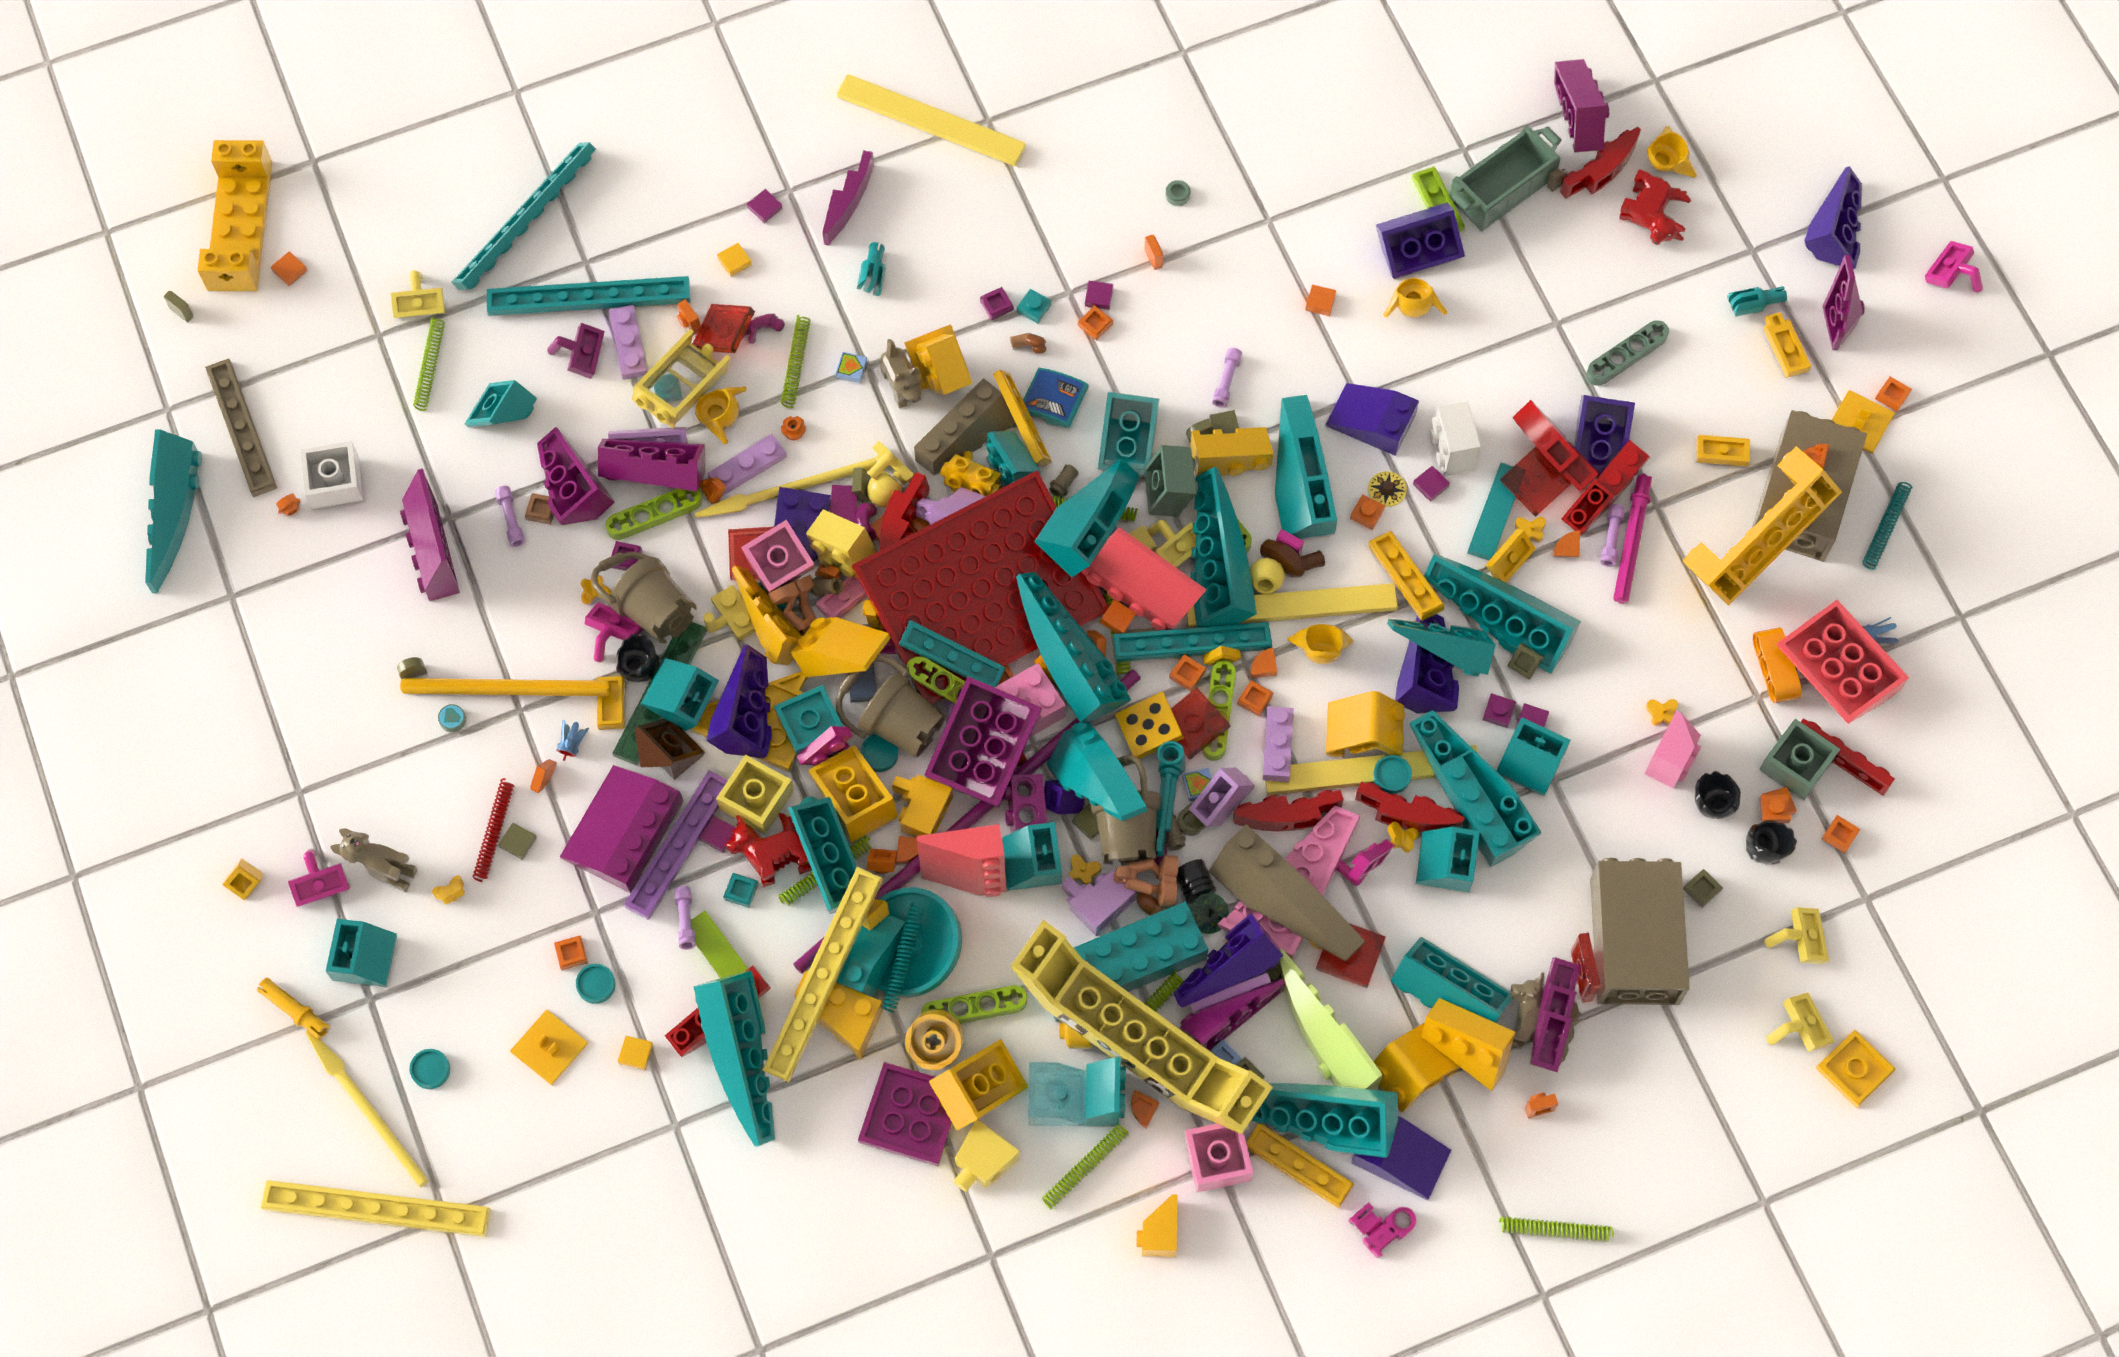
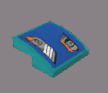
(1055, 397)

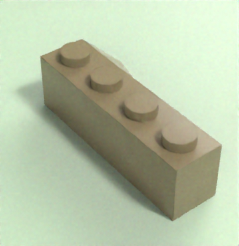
(964, 427)

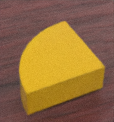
(1221, 653)

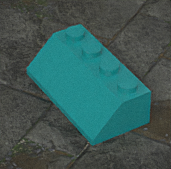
(825, 848)
(1435, 974)

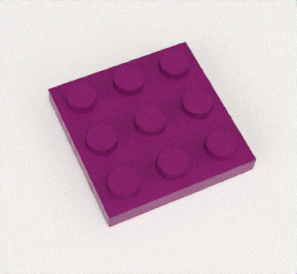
(906, 1116)

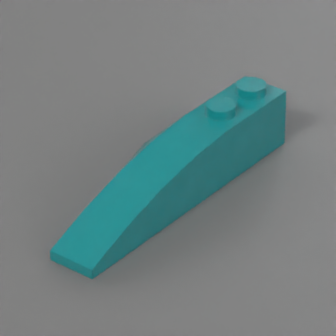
(174, 485)
(1219, 557)
(1505, 610)
(1092, 770)
(733, 1035)
(1333, 1116)

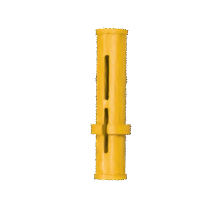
(300, 1014)

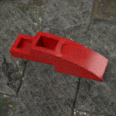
(1604, 168)
(1555, 446)
(1606, 488)
(902, 511)
(1420, 814)
(1278, 815)
(689, 1033)

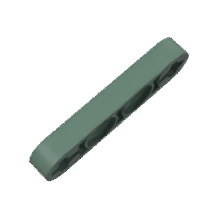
(1630, 356)

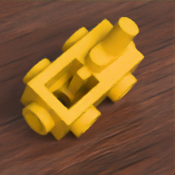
(970, 475)

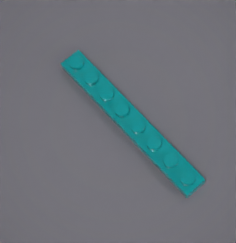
(518, 222)
(588, 295)

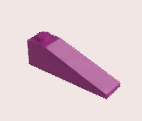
(1842, 305)

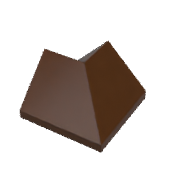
(667, 747)

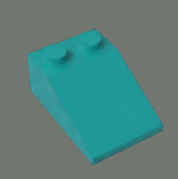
(1128, 430)
(871, 956)

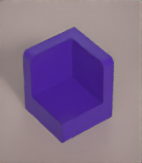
(1060, 800)

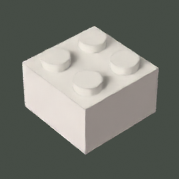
(1455, 438)
(331, 474)

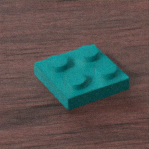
(807, 717)

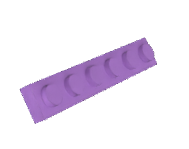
(676, 847)

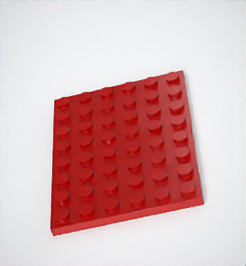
(964, 579)

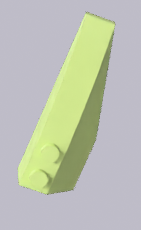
(1333, 1046)

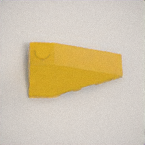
(772, 628)

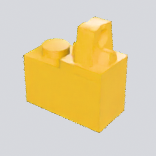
(926, 804)

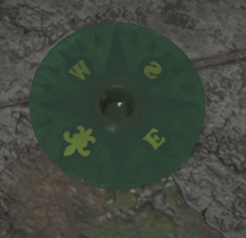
(1208, 912)

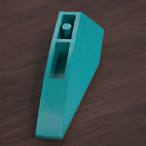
(1301, 474)
(1087, 519)
(1070, 654)
(1475, 790)

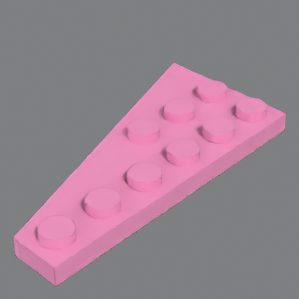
(1316, 861)

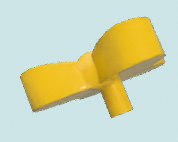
(1532, 529)
(588, 590)
(1661, 712)
(1402, 838)
(1082, 870)
(450, 892)

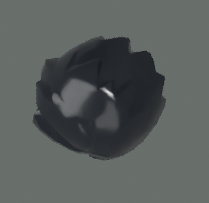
(637, 658)
(1717, 795)
(1770, 842)

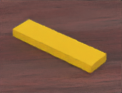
(1022, 417)
(1406, 575)
(1299, 1165)

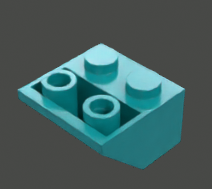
(1009, 456)
(680, 693)
(1533, 756)
(1032, 857)
(1448, 858)
(360, 953)
(1103, 1095)

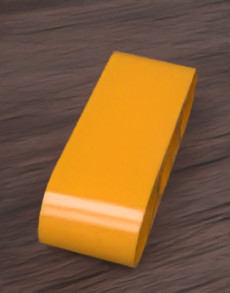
(1776, 668)

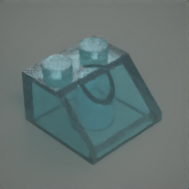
(1056, 1095)

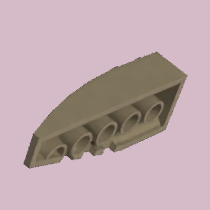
(1277, 890)

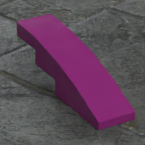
(845, 202)
(1554, 1014)

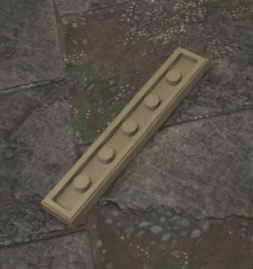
(241, 427)

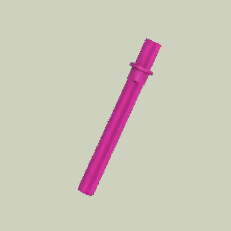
(1639, 499)

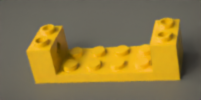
(237, 216)
(1772, 534)

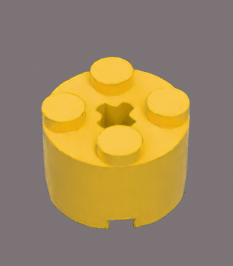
(921, 1048)

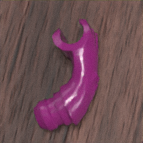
(765, 321)
(863, 514)

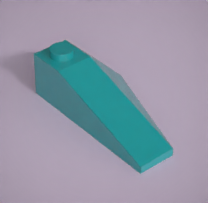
(1460, 646)

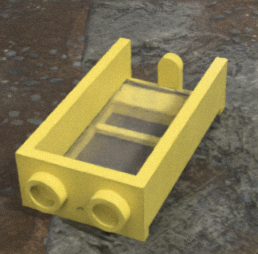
(678, 380)

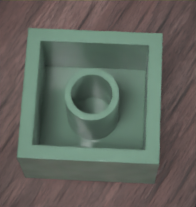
(1170, 480)
(1799, 759)

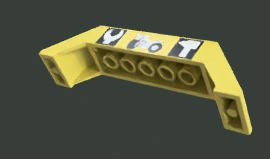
(1136, 1033)

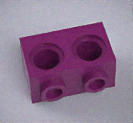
(1032, 804)

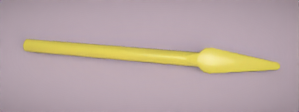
(740, 502)
(335, 1067)

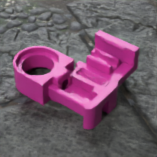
(1379, 1233)

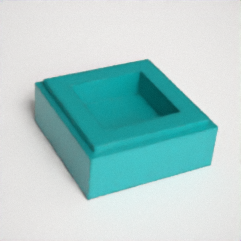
(741, 890)

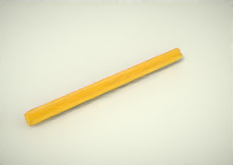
(505, 687)

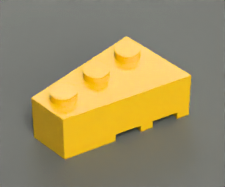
(1232, 451)
(849, 1016)
(1469, 1041)

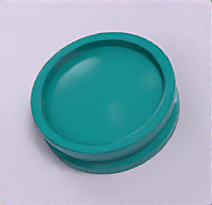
(879, 753)
(1392, 774)
(595, 983)
(429, 1069)

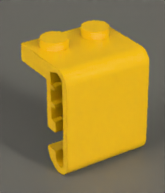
(1365, 724)
(1412, 1067)

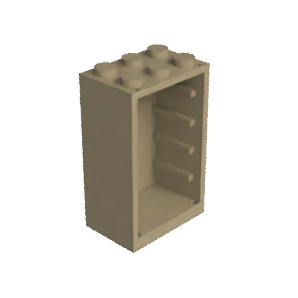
(1840, 465)
(1639, 932)

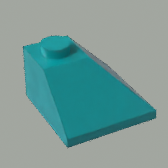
(502, 403)

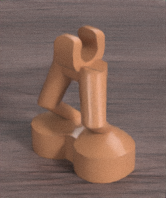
(788, 594)
(1166, 873)

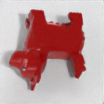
(1649, 207)
(770, 852)

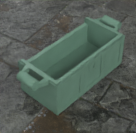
(1506, 176)

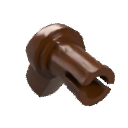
(1292, 563)

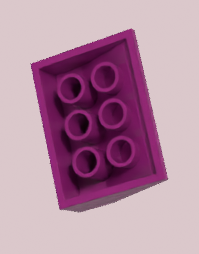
(428, 539)
(982, 742)
(623, 827)

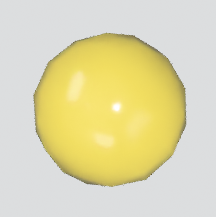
(882, 488)
(1267, 575)

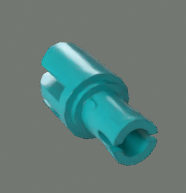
(872, 270)
(1755, 299)

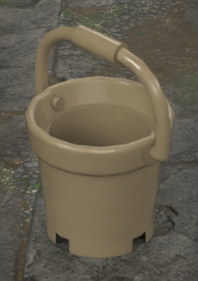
(647, 596)
(894, 712)
(1134, 837)

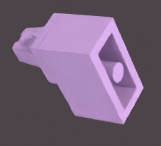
(936, 510)
(1221, 796)
(1098, 904)

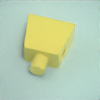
(983, 1157)

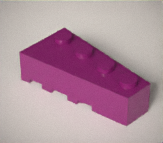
(1581, 104)
(652, 462)

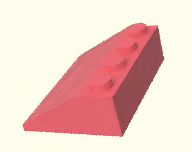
(1143, 581)
(1843, 662)
(965, 859)

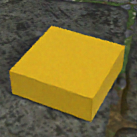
(734, 259)
(635, 1053)

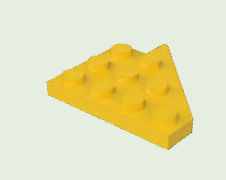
(780, 750)

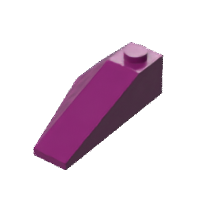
(572, 486)
(1224, 1018)

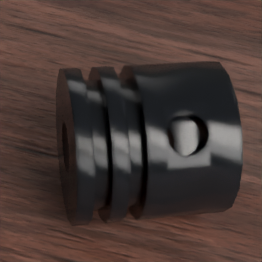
(1194, 880)

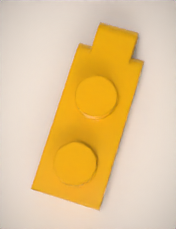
(1786, 345)

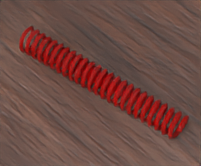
(494, 831)

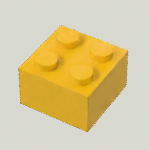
(943, 364)

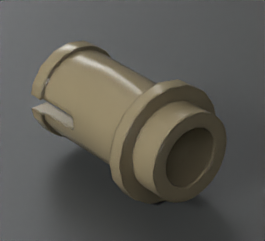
(1060, 486)
(826, 586)
(1175, 839)

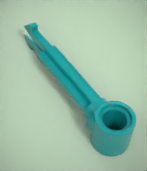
(1169, 775)

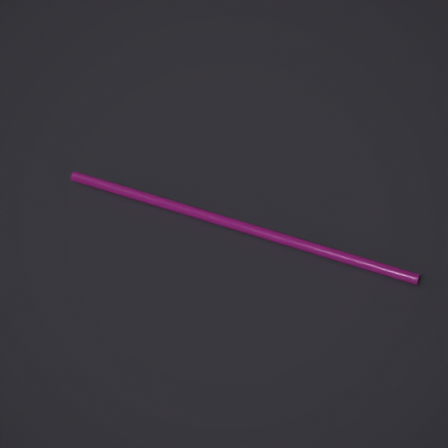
(964, 822)

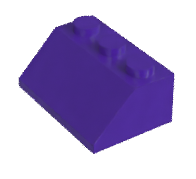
(1420, 240)

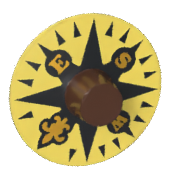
(1387, 488)

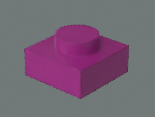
(1499, 710)

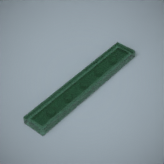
(679, 649)

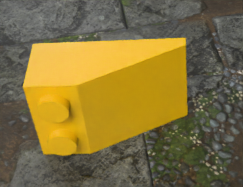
(838, 647)
(855, 792)
(978, 1084)

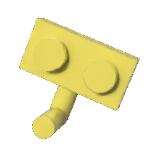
(418, 300)
(886, 458)
(1178, 545)
(732, 612)
(1807, 933)
(1804, 1020)

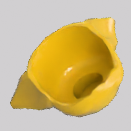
(1670, 153)
(1414, 299)
(719, 410)
(1321, 642)

